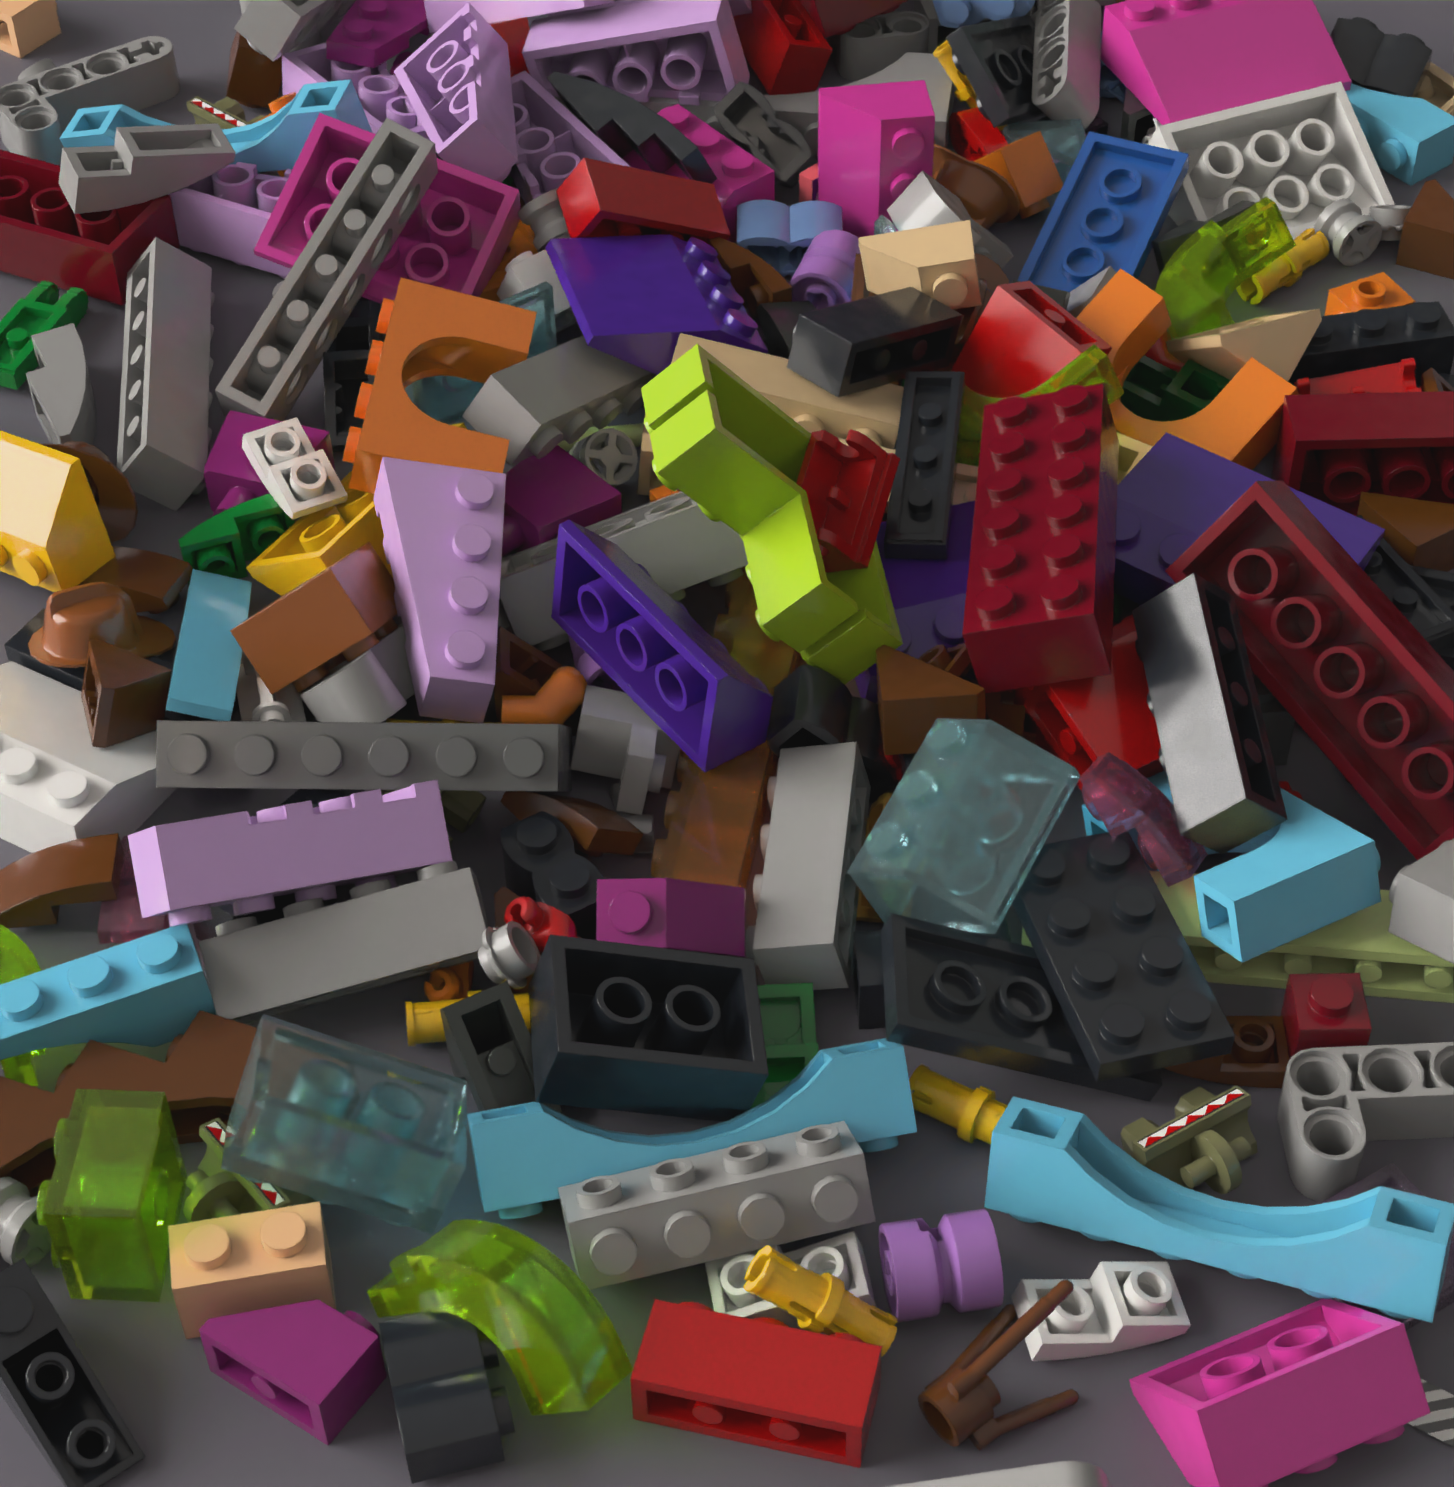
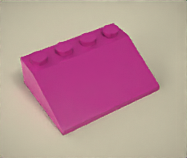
(1217, 53)
(448, 241)

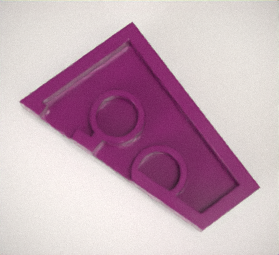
(376, 31)

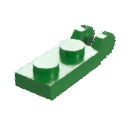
(30, 316)

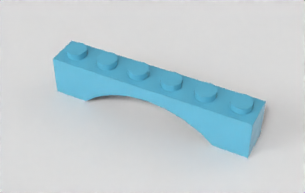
(1404, 133)
(269, 143)
(123, 994)
(533, 1149)
(1366, 1249)

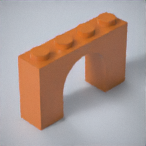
(427, 336)
(1238, 422)

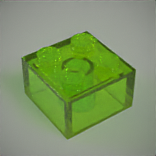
(114, 1194)

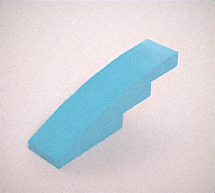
(207, 652)

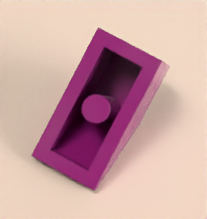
(672, 915)
(299, 1362)

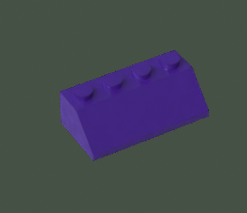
(656, 650)

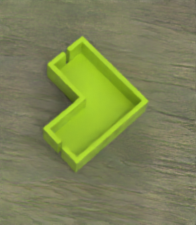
(742, 467)

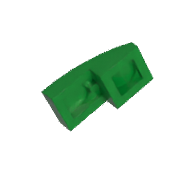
(787, 1032)

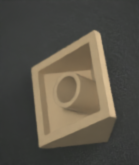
(1270, 339)

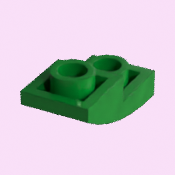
(234, 537)

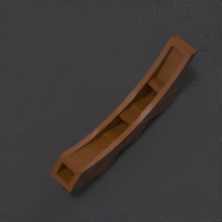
(197, 1077)

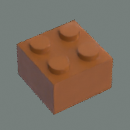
(321, 622)

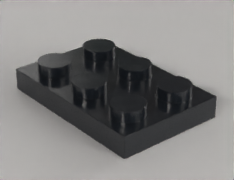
(999, 67)

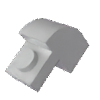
(931, 204)
(623, 744)

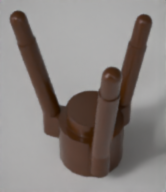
(964, 1396)

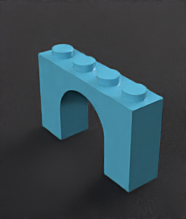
(1286, 882)

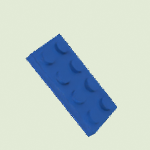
(1106, 212)

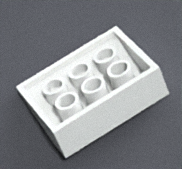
(1291, 148)
(54, 778)

